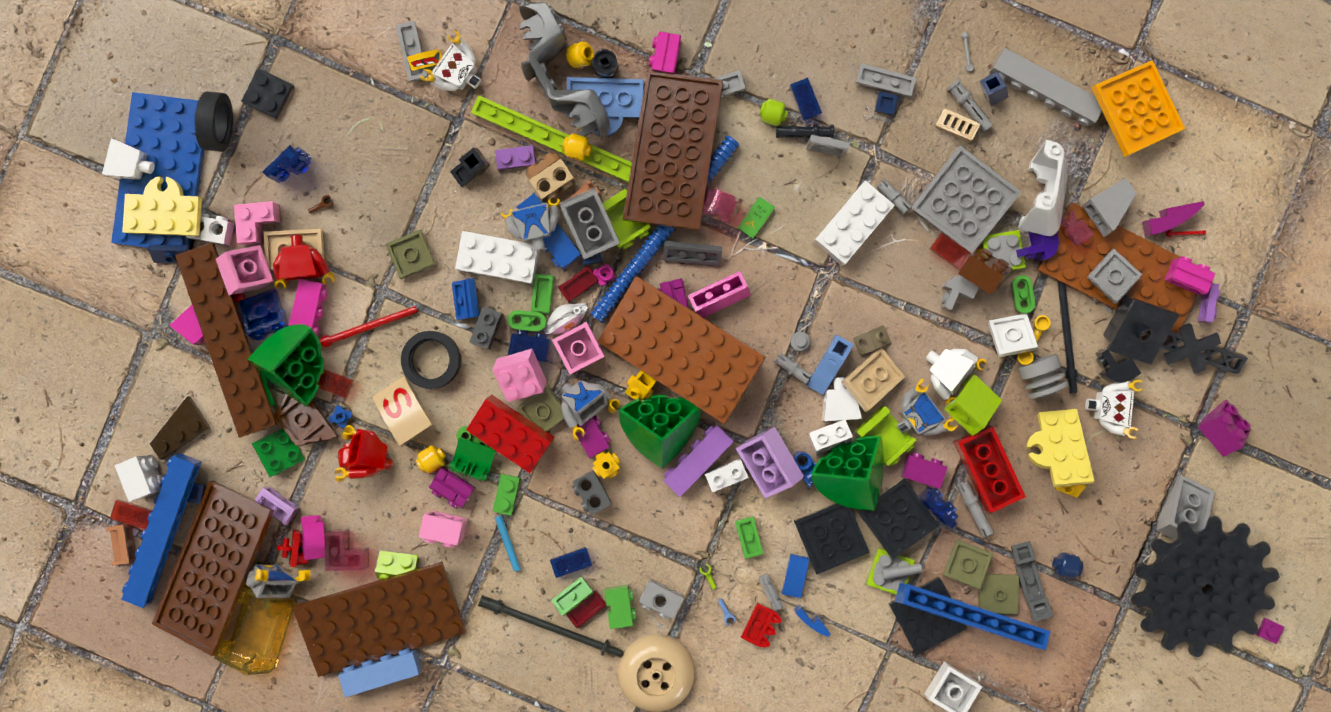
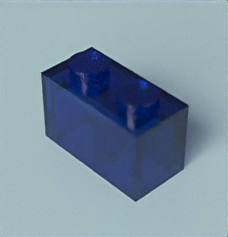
(521, 342)

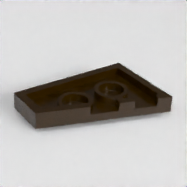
(180, 429)

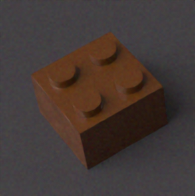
(985, 270)

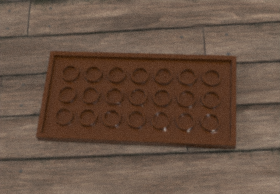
(673, 150)
(212, 567)
(379, 618)

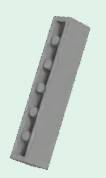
(1047, 87)

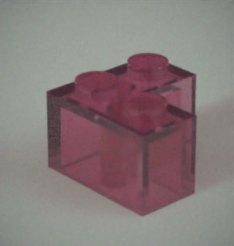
(340, 555)

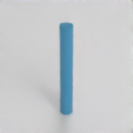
(507, 543)

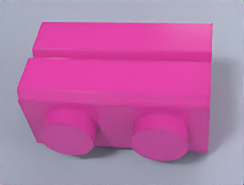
(666, 52)
(1190, 276)

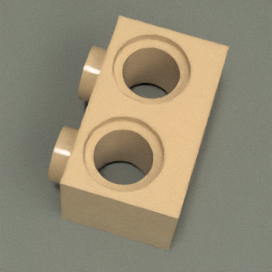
(549, 176)

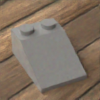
(1188, 503)

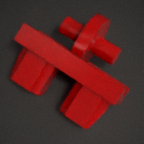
(296, 557)

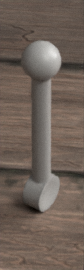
(969, 67)

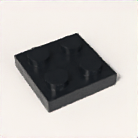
(267, 93)

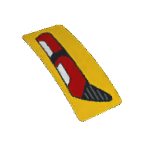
(424, 59)

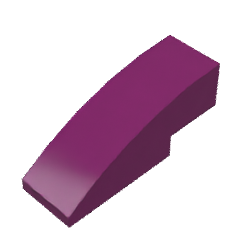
(1171, 218)

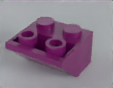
(1225, 428)

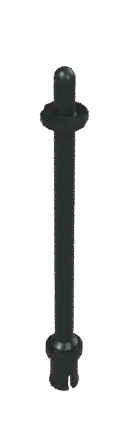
(499, 607)

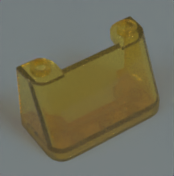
(257, 634)

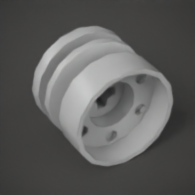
(1043, 376)

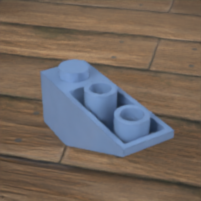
(829, 364)

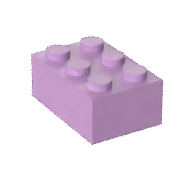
(769, 462)

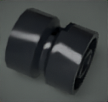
(605, 64)

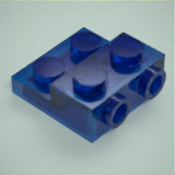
(290, 160)
(263, 314)
(943, 511)

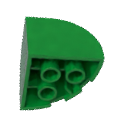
(292, 361)
(659, 426)
(852, 473)

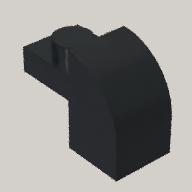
(471, 166)
(1116, 371)

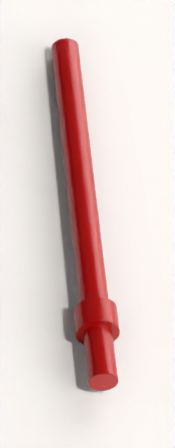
(327, 340)

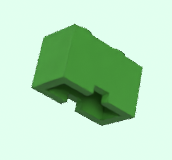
(619, 599)

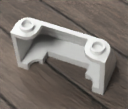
(1052, 171)

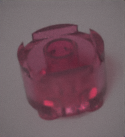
(721, 204)

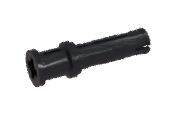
(804, 132)

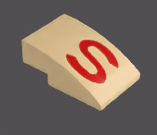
(402, 411)

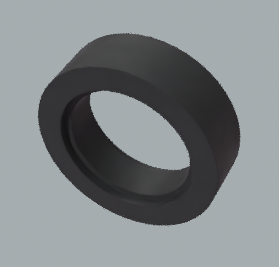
(214, 121)
(408, 354)

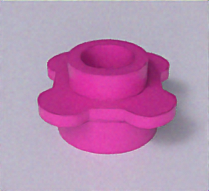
(609, 274)

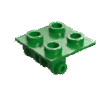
(277, 452)
(472, 459)

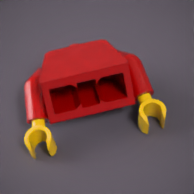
(299, 262)
(365, 455)

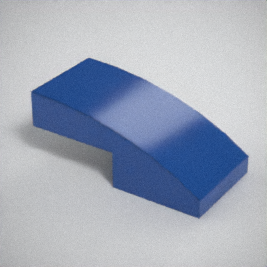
(795, 575)
(816, 624)

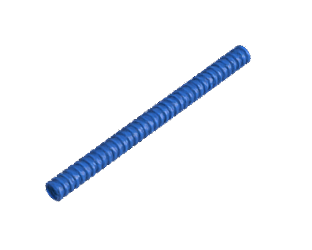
(655, 241)

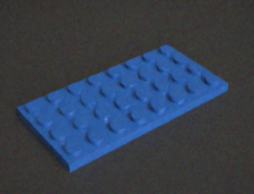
(166, 133)

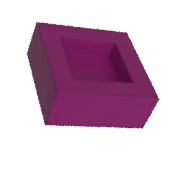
(1270, 630)

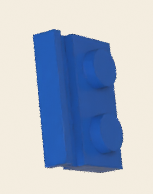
(465, 299)

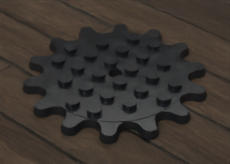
(1188, 564)

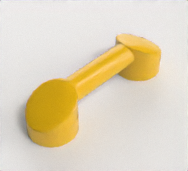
(1040, 324)

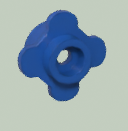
(342, 422)

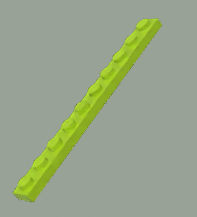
(548, 136)

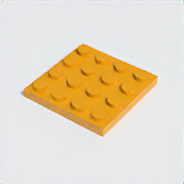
(1138, 108)

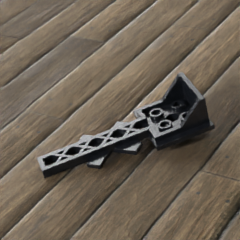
(1136, 317)

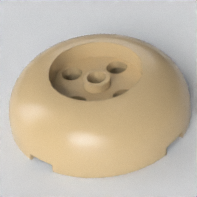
(657, 651)

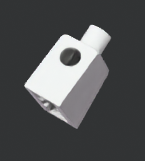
(126, 162)
(839, 403)

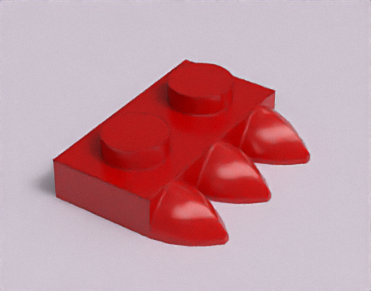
(759, 625)

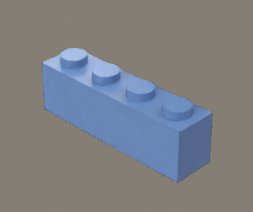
(380, 672)

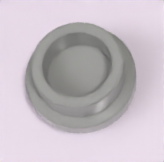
(800, 341)

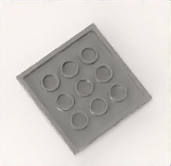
(966, 199)

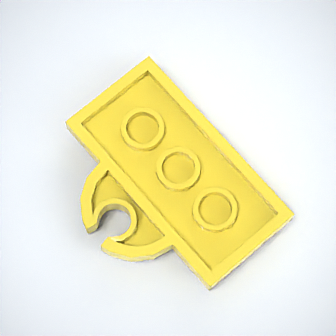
(162, 211)
(1061, 448)

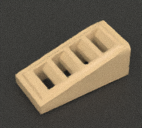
(960, 119)

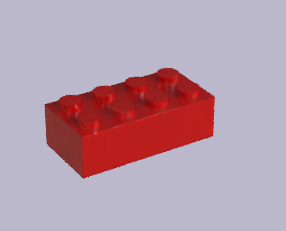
(510, 433)
(989, 469)

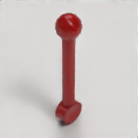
(1170, 233)

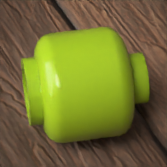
(773, 112)

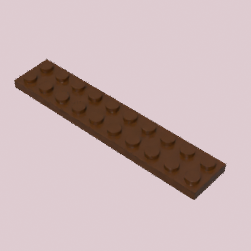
(226, 341)

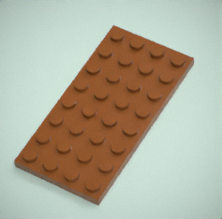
(1074, 264)
(681, 349)

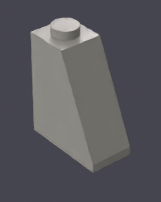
(1110, 206)

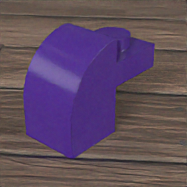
(1041, 247)

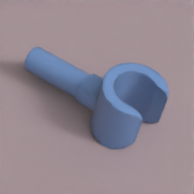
(727, 614)

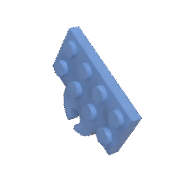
(619, 97)

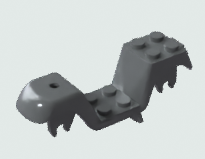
(548, 43)

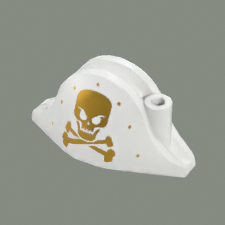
(565, 318)

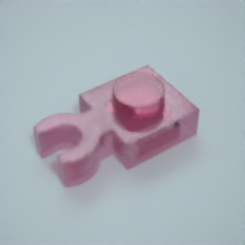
(1076, 231)

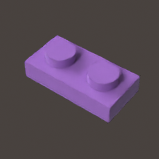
(515, 157)
(1208, 303)

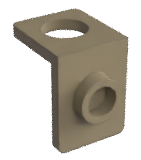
(875, 338)

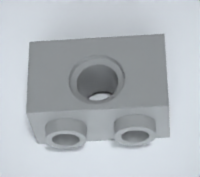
(654, 589)

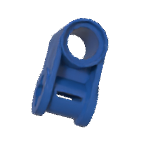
(807, 468)

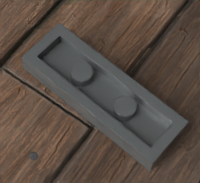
(692, 253)

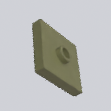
(410, 254)
(543, 409)
(968, 564)
(999, 593)

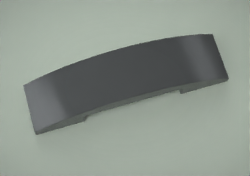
(1030, 581)

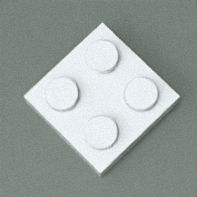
(1012, 335)

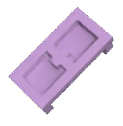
(284, 508)

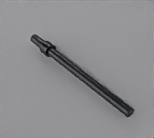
(1071, 373)

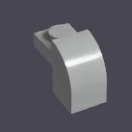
(957, 286)

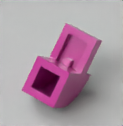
(313, 537)

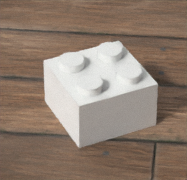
(139, 477)
(952, 689)

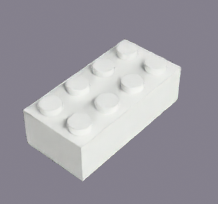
(853, 223)
(497, 257)

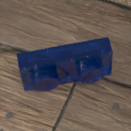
(805, 99)
(571, 562)

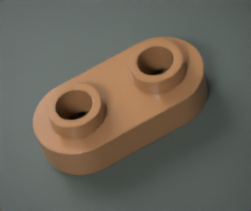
(548, 160)

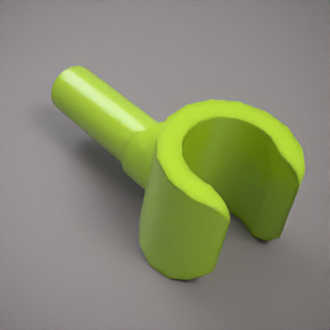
(708, 575)

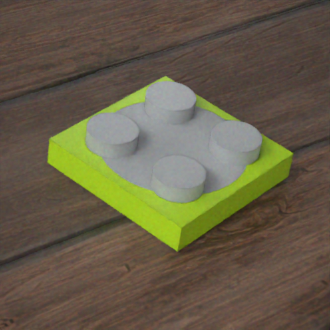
(1004, 247)
(883, 562)

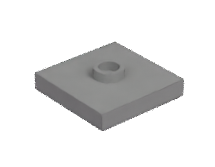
(827, 145)
(1114, 276)

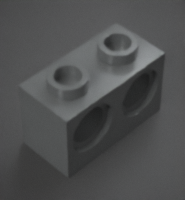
(486, 328)
(596, 490)

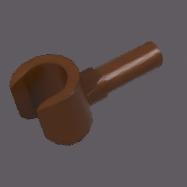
(322, 204)

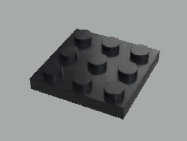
(899, 519)
(831, 537)
(923, 628)

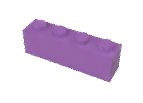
(698, 460)

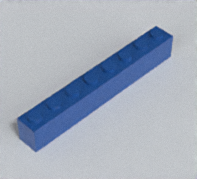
(161, 530)
(972, 616)

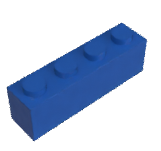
(558, 243)

